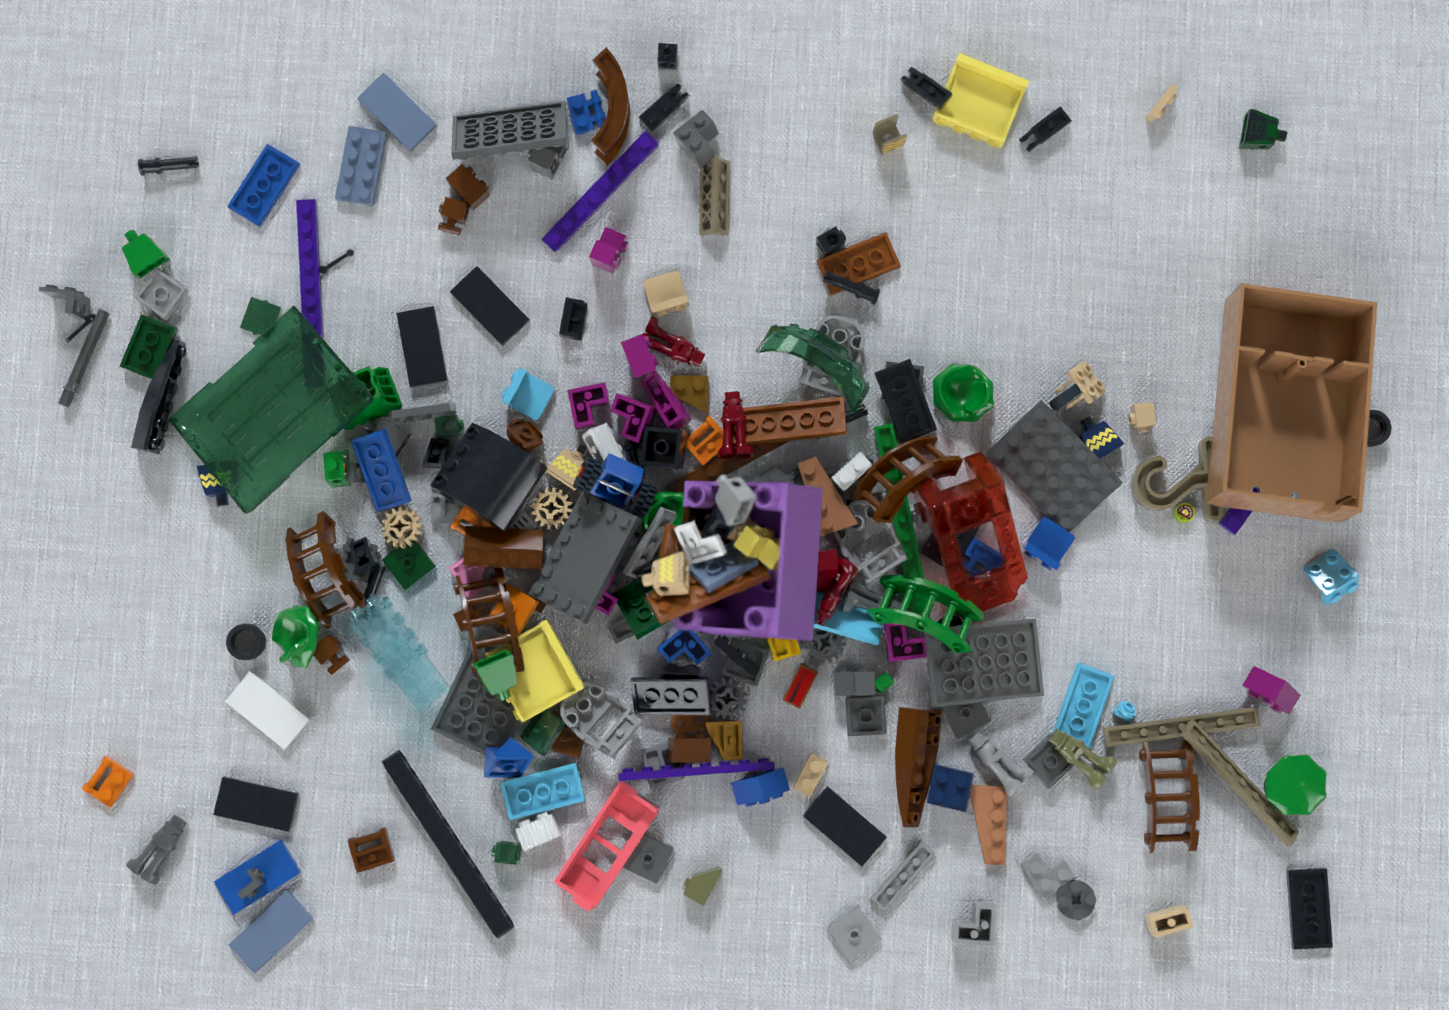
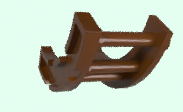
(616, 125)
(938, 468)
(332, 564)
(506, 615)
(1190, 796)

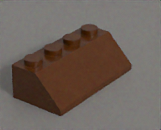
(503, 549)

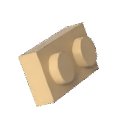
(1158, 109)
(810, 774)

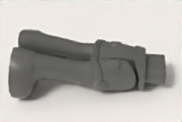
(854, 598)
(166, 839)

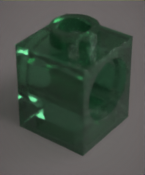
(440, 426)
(506, 852)

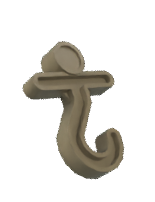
(1193, 480)

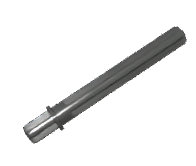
(83, 358)

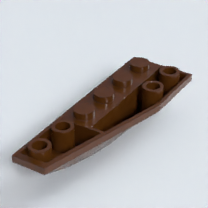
(914, 759)

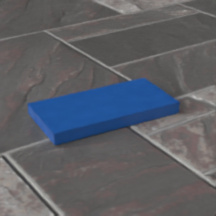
(263, 185)
(381, 470)
(276, 866)

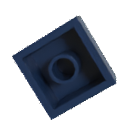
(950, 788)

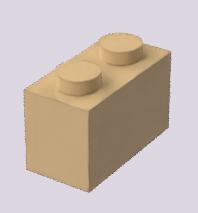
(1168, 920)

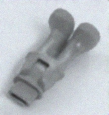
(990, 753)

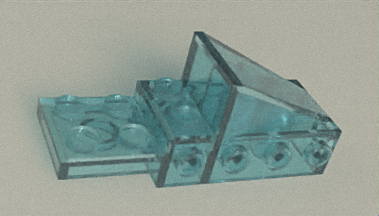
(398, 651)

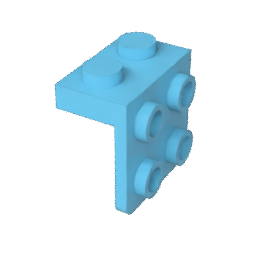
(527, 394)
(1332, 576)

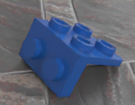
(1048, 543)

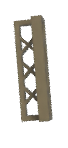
(718, 196)

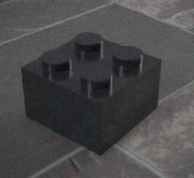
(664, 447)

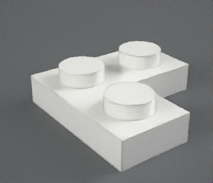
(695, 547)

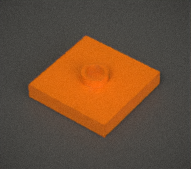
(522, 605)

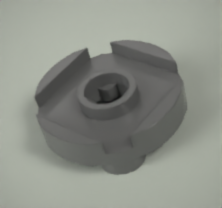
(1064, 900)

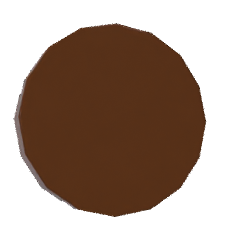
(524, 434)

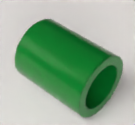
(883, 682)

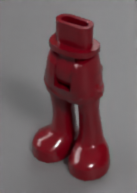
(681, 350)
(733, 415)
(833, 597)

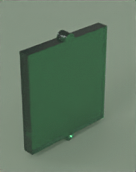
(259, 316)

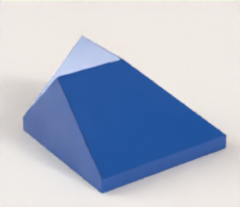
(506, 761)

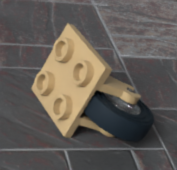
(1085, 382)

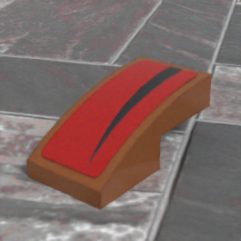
(800, 685)

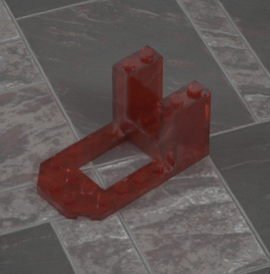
(966, 507)

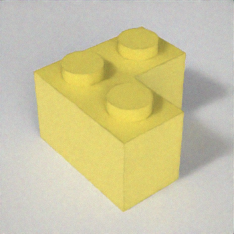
(760, 544)

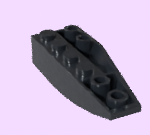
(158, 403)

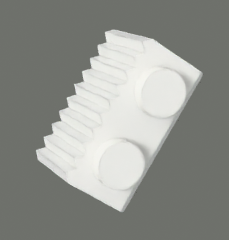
(602, 442)
(851, 472)
(537, 831)

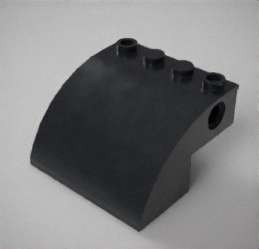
(489, 476)

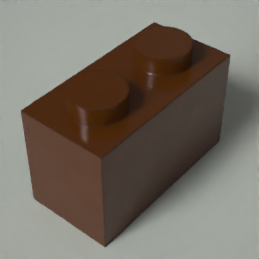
(467, 186)
(689, 748)

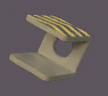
(888, 126)

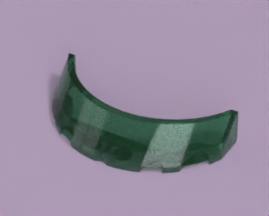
(822, 353)

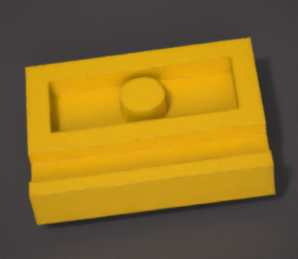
(783, 648)

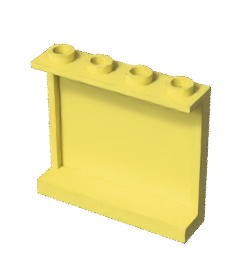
(981, 100)
(547, 673)

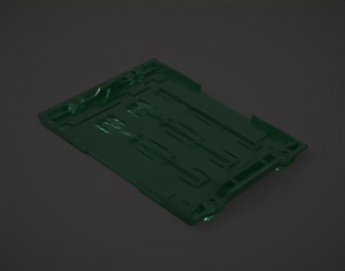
(229, 396)

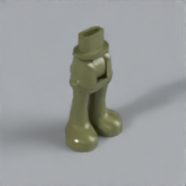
(1072, 749)

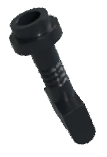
(631, 446)

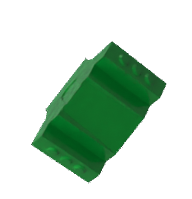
(381, 386)

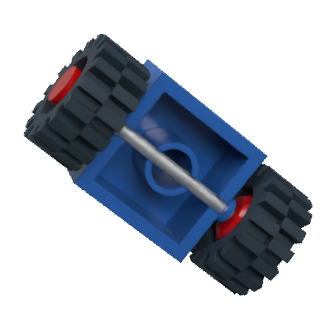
(616, 483)

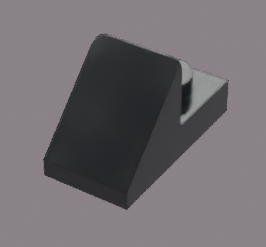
(436, 453)
(363, 555)

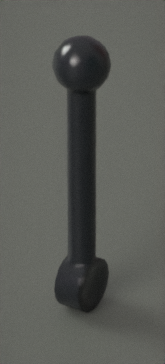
(323, 269)
(91, 318)

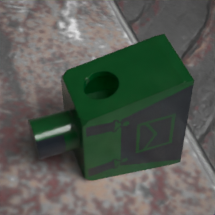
(1260, 131)

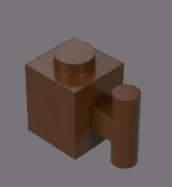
(454, 212)
(473, 615)
(327, 651)

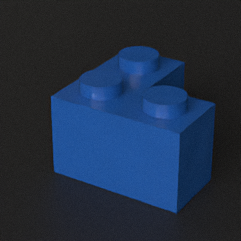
(684, 641)
(760, 787)

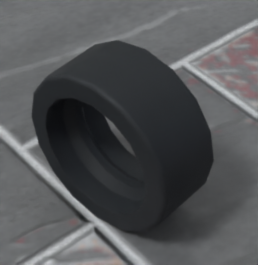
(1385, 425)
(230, 642)

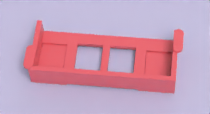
(585, 879)

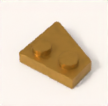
(691, 390)
(726, 738)

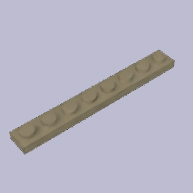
(1173, 727)
(1240, 782)

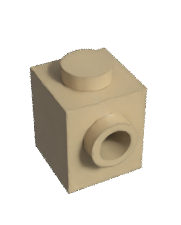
(1142, 416)

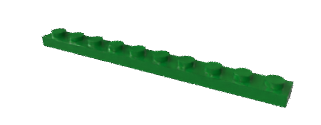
(902, 520)

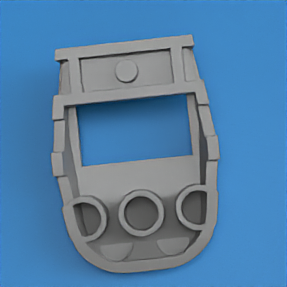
(847, 334)
(857, 534)
(588, 706)

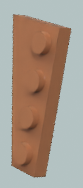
(834, 512)
(990, 814)

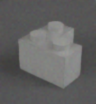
(979, 930)

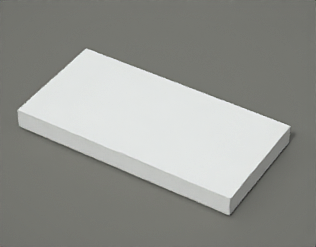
(267, 710)

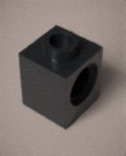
(667, 56)
(827, 248)

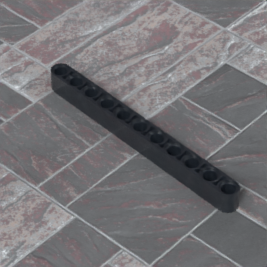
(448, 844)

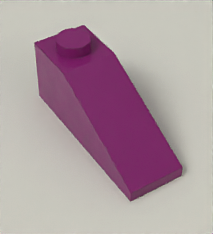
(665, 401)

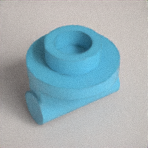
(1125, 711)

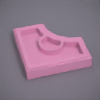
(467, 575)

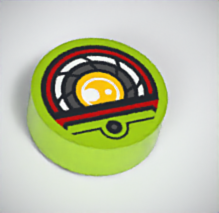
(1184, 512)

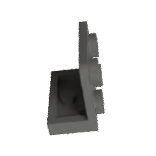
(76, 304)

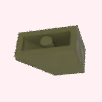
(701, 885)

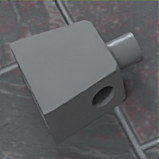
(734, 499)

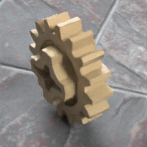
(551, 516)
(395, 522)

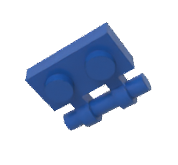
(580, 112)
(982, 554)

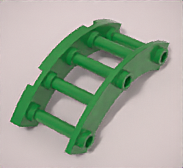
(933, 592)

